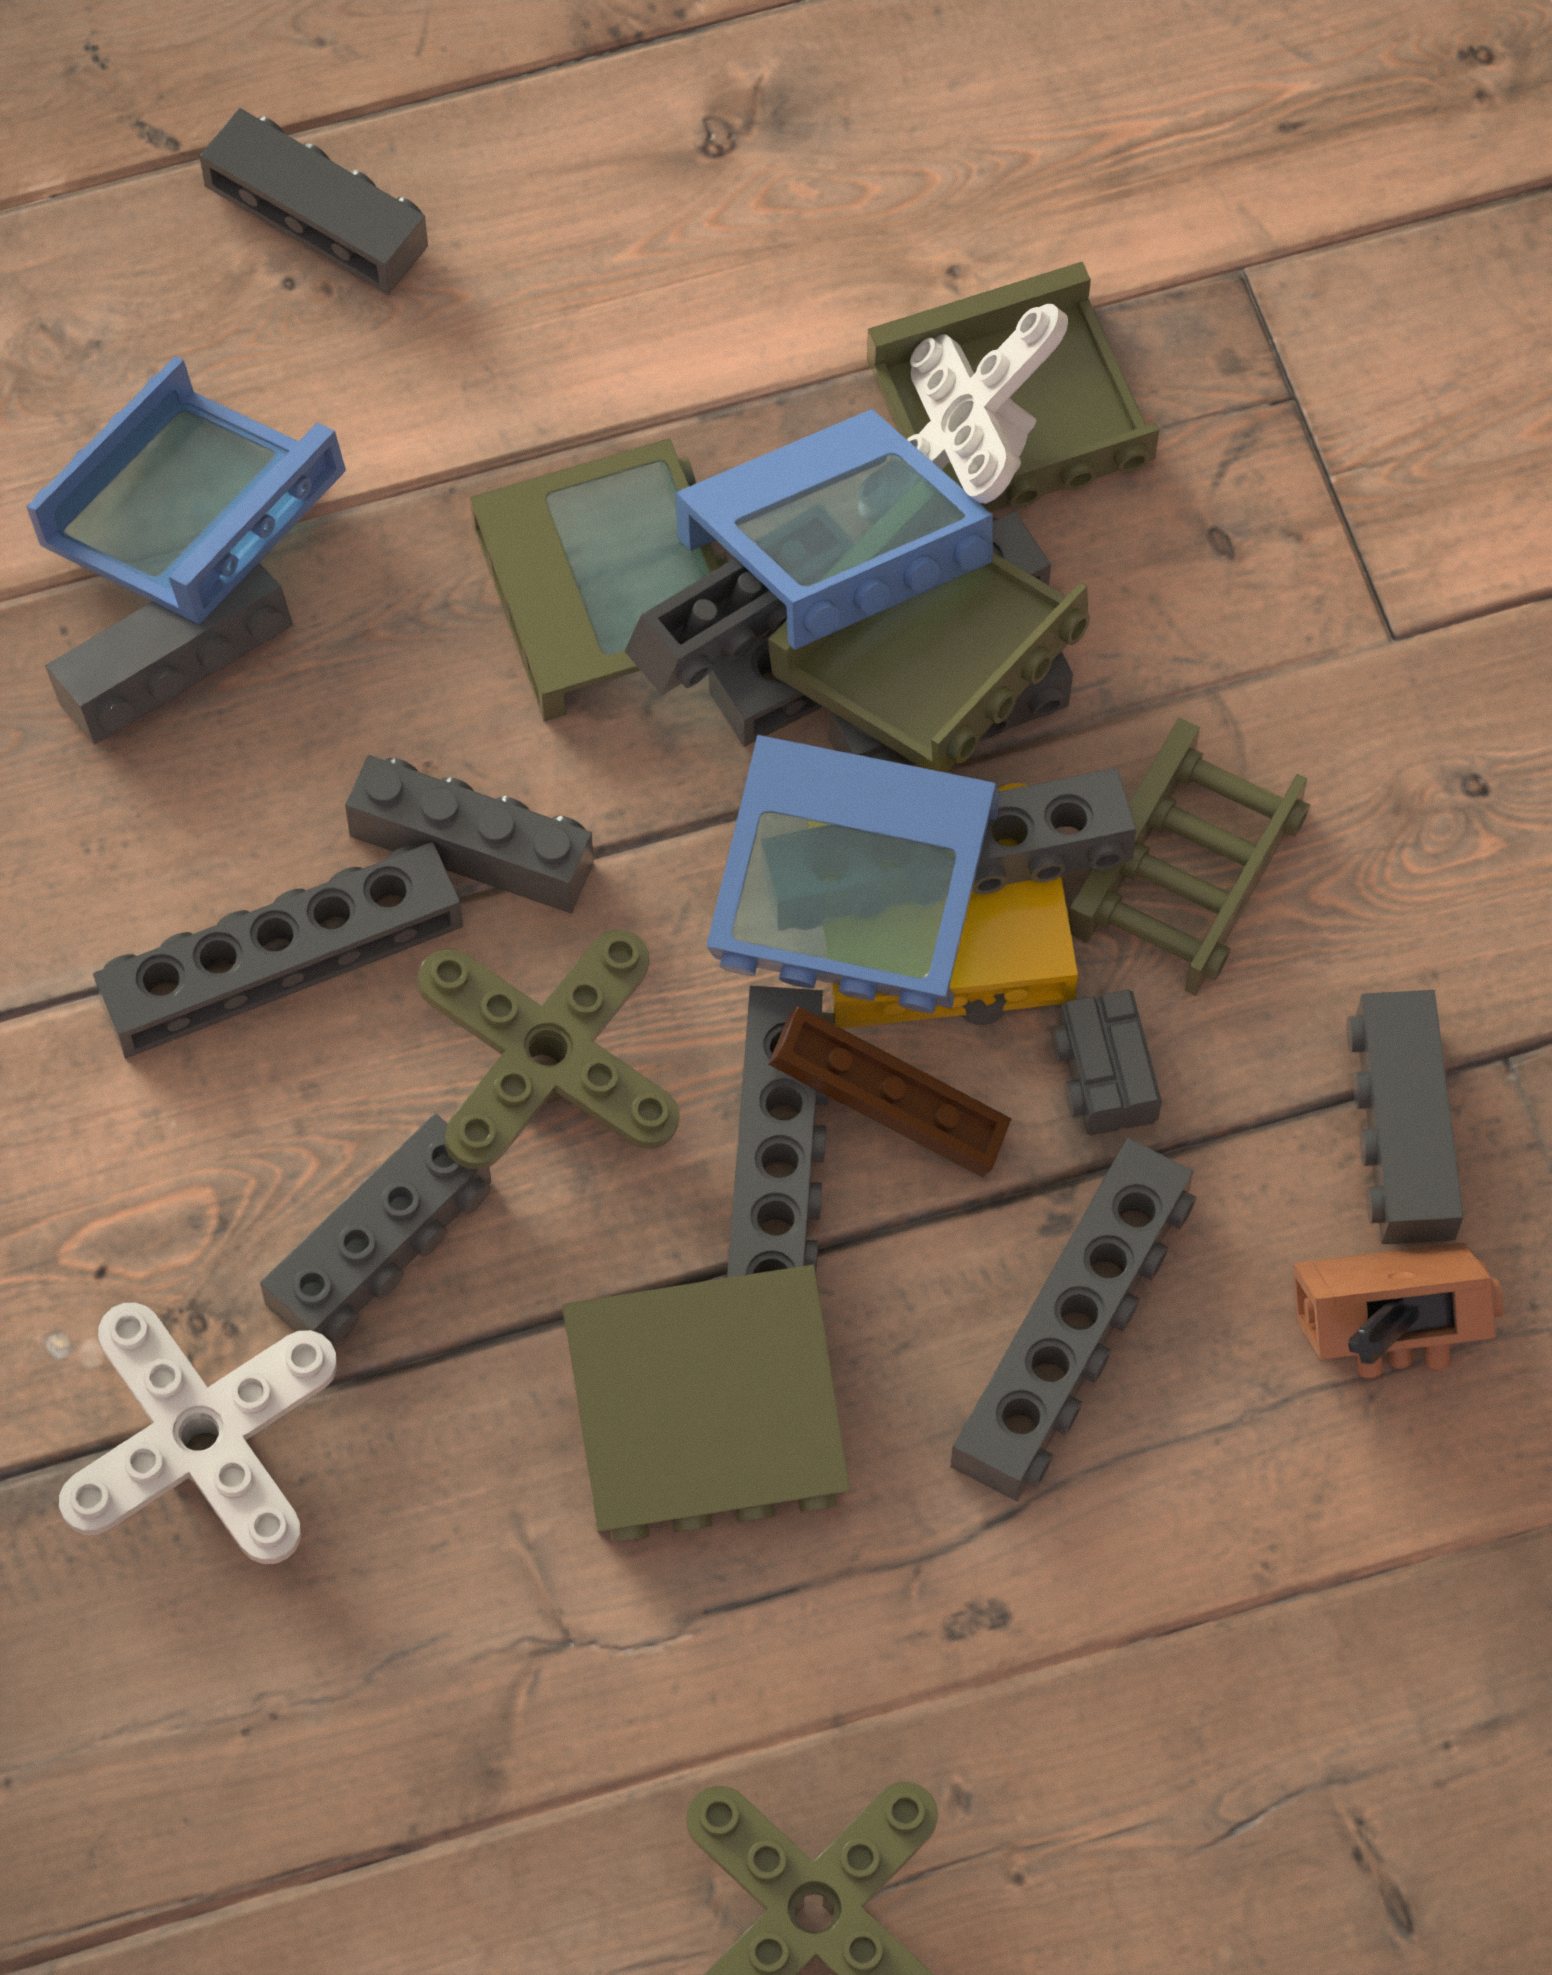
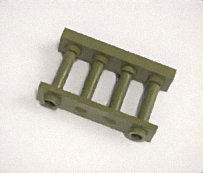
(1155, 809)

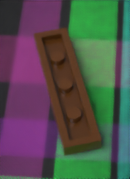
(890, 1091)

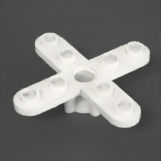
(972, 413)
(185, 1407)

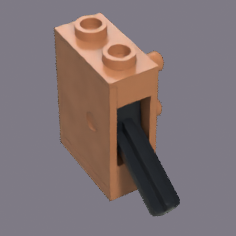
(1396, 1305)

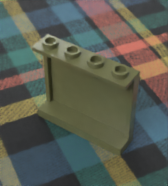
(1077, 395)
(940, 663)
(706, 1401)

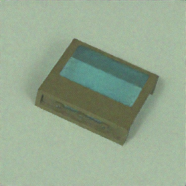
(584, 560)

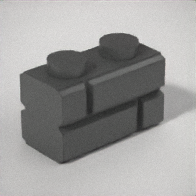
(1107, 1062)

